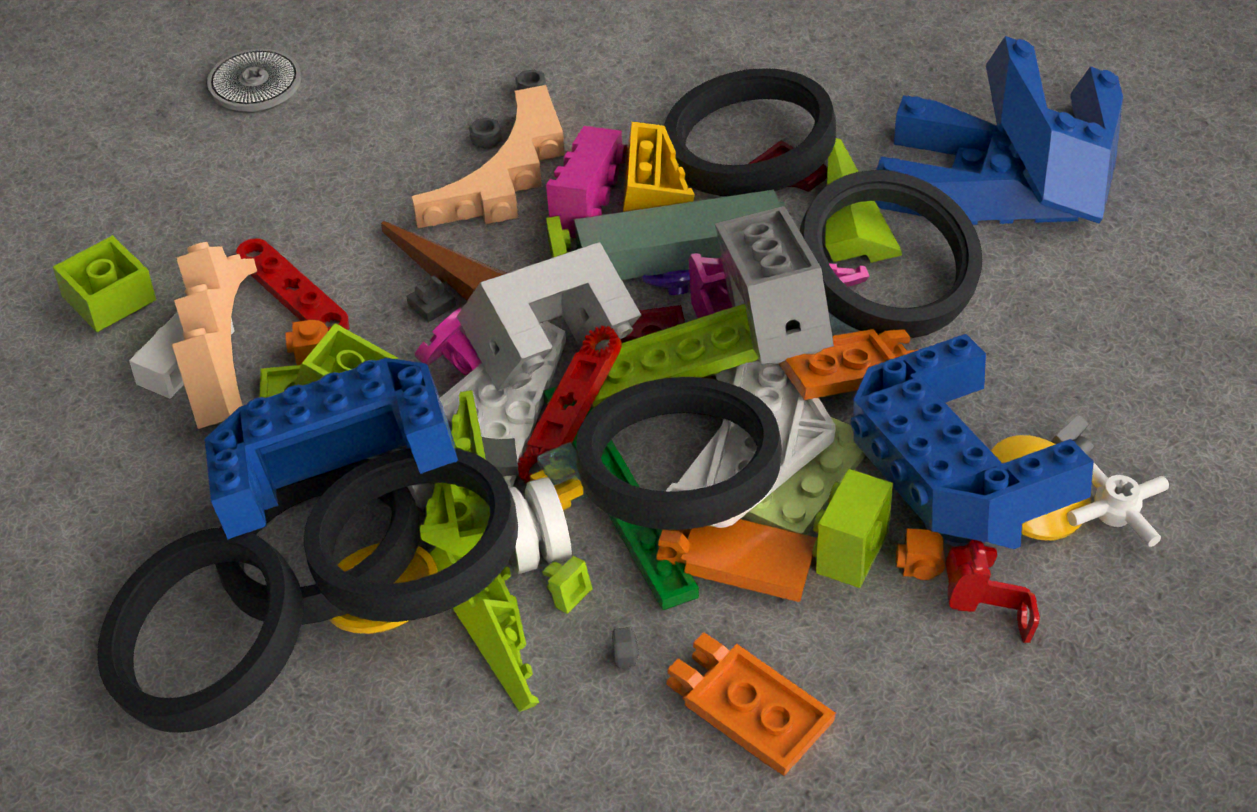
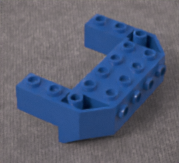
(320, 430)
(942, 464)

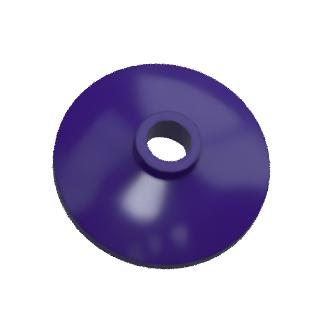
(675, 281)

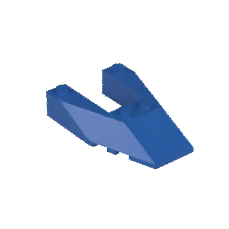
(1064, 156)
(984, 174)

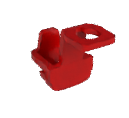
(970, 585)

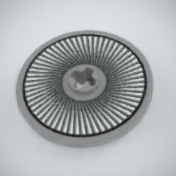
(254, 80)

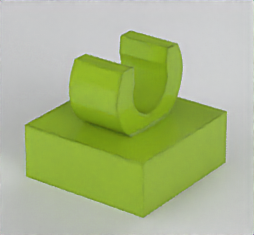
(568, 583)

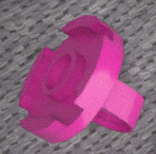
(452, 343)

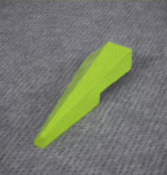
(859, 226)
(456, 514)
(497, 631)

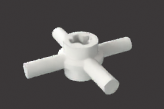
(1119, 503)

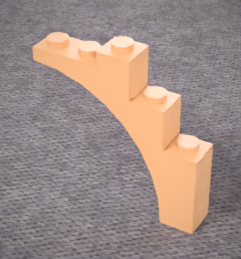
(514, 168)
(205, 316)

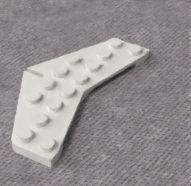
(802, 425)

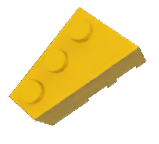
(652, 170)

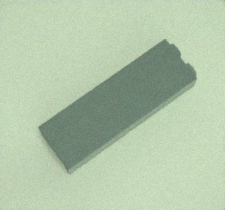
(666, 236)

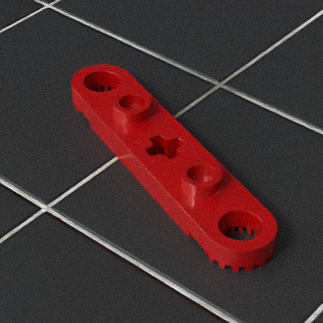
(277, 274)
(579, 384)

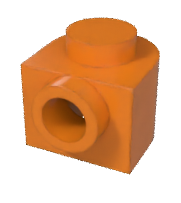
(304, 338)
(921, 554)

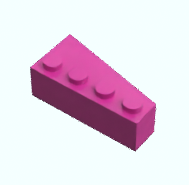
(586, 176)

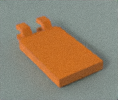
(844, 364)
(743, 556)
(750, 703)

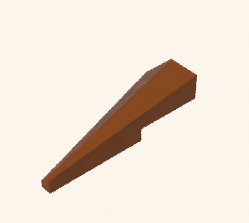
(444, 263)

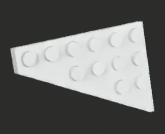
(509, 411)

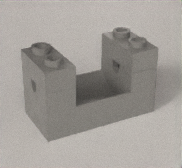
(779, 283)
(507, 311)

